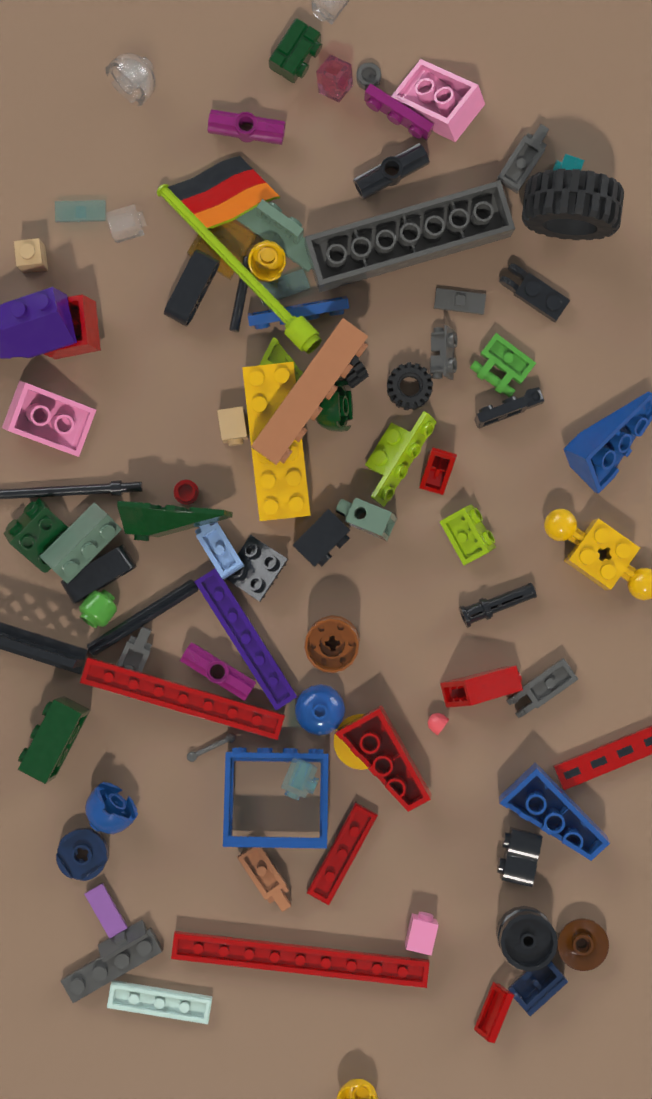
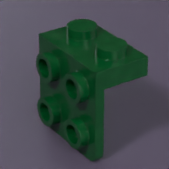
(35, 532)

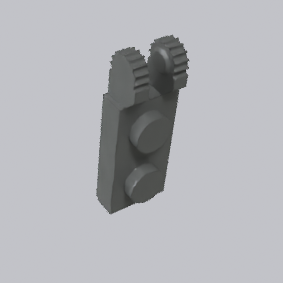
(544, 686)

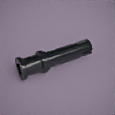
(486, 608)

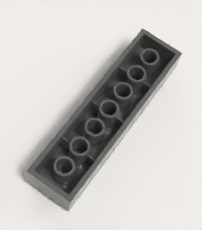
(409, 236)

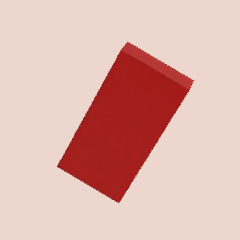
(493, 1012)

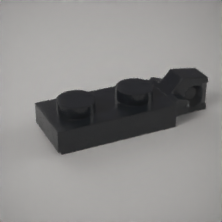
(509, 408)

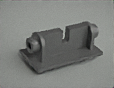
(444, 364)

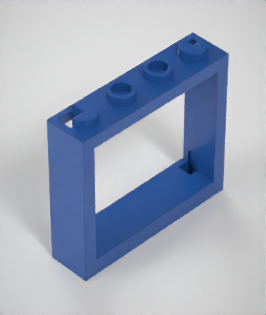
(266, 755)

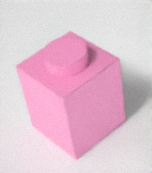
(421, 933)

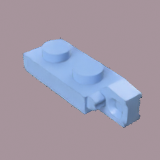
(219, 549)

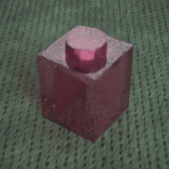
(334, 78)

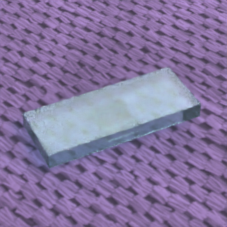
(80, 211)
(287, 285)

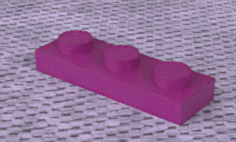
(398, 112)

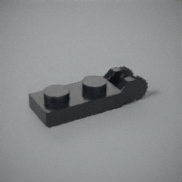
(536, 293)

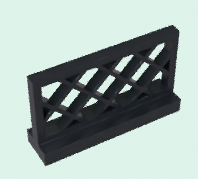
(42, 648)

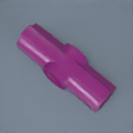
(230, 123)
(203, 661)

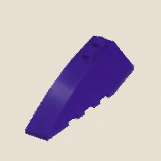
(35, 324)

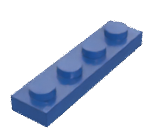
(309, 311)

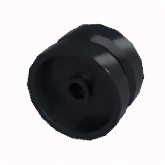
(523, 953)

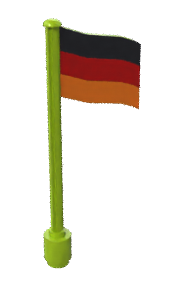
(219, 198)

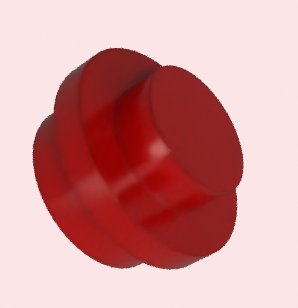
(186, 492)

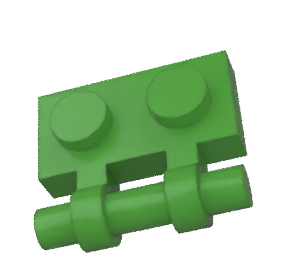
(507, 359)

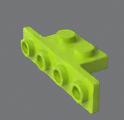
(396, 453)

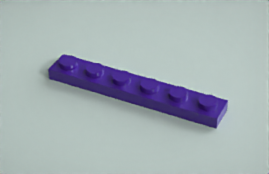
(246, 639)

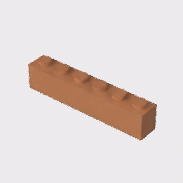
(309, 391)

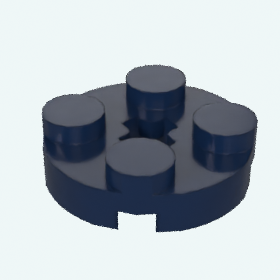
(68, 849)

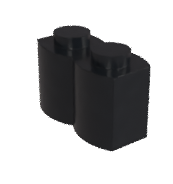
(520, 856)

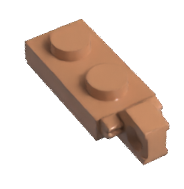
(265, 876)

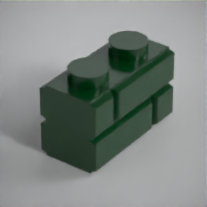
(295, 51)

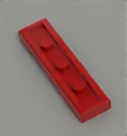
(342, 853)

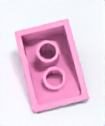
(441, 98)
(48, 418)

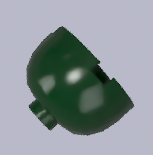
(337, 409)

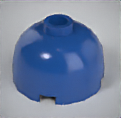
(319, 709)
(109, 810)

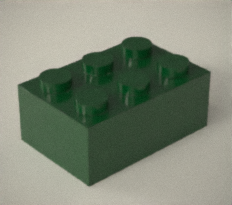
(52, 739)

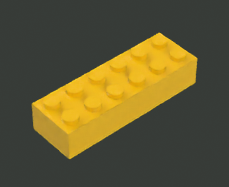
(279, 487)

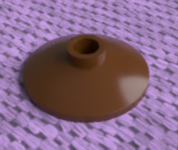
(586, 956)

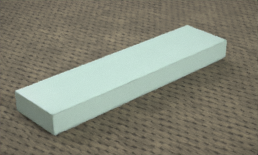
(159, 1002)

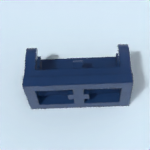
(537, 987)

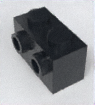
(322, 538)

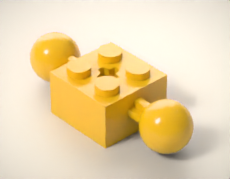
(584, 556)

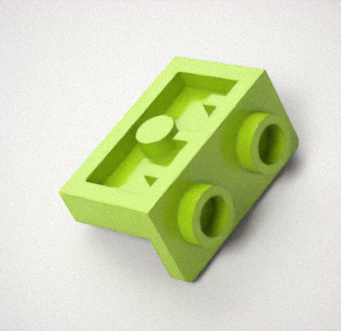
(468, 534)

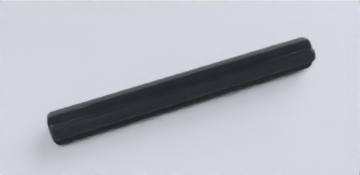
(142, 617)

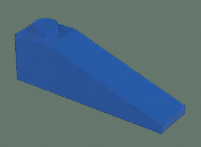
(602, 446)

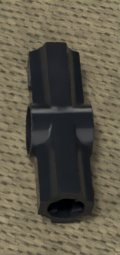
(405, 163)

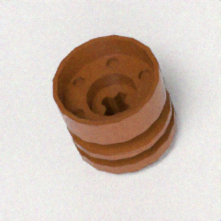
(321, 654)

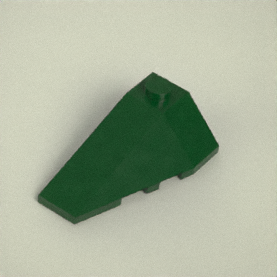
(152, 520)

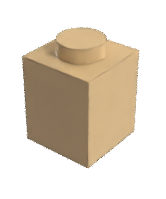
(30, 255)
(233, 425)

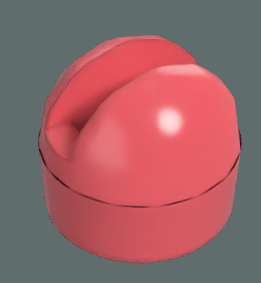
(437, 722)

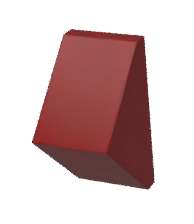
(437, 470)

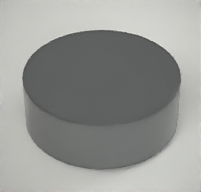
(367, 74)

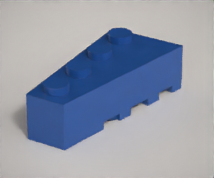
(546, 805)

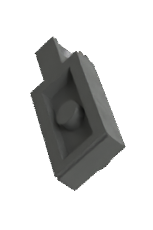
(523, 160)
(136, 651)

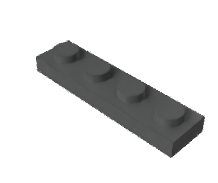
(99, 973)

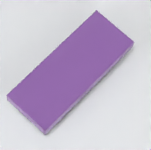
(106, 910)

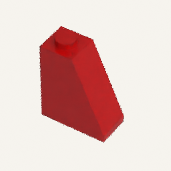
(481, 687)

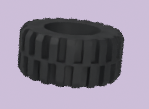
(573, 204)

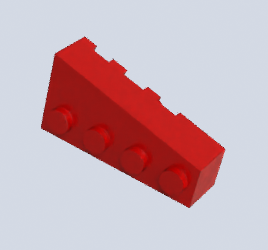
(383, 752)

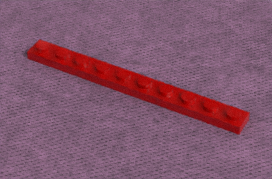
(300, 959)

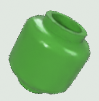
(98, 608)

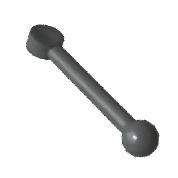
(192, 756)

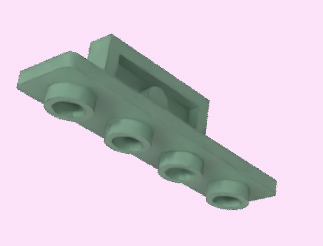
(274, 226)

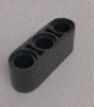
(191, 287)
(99, 573)

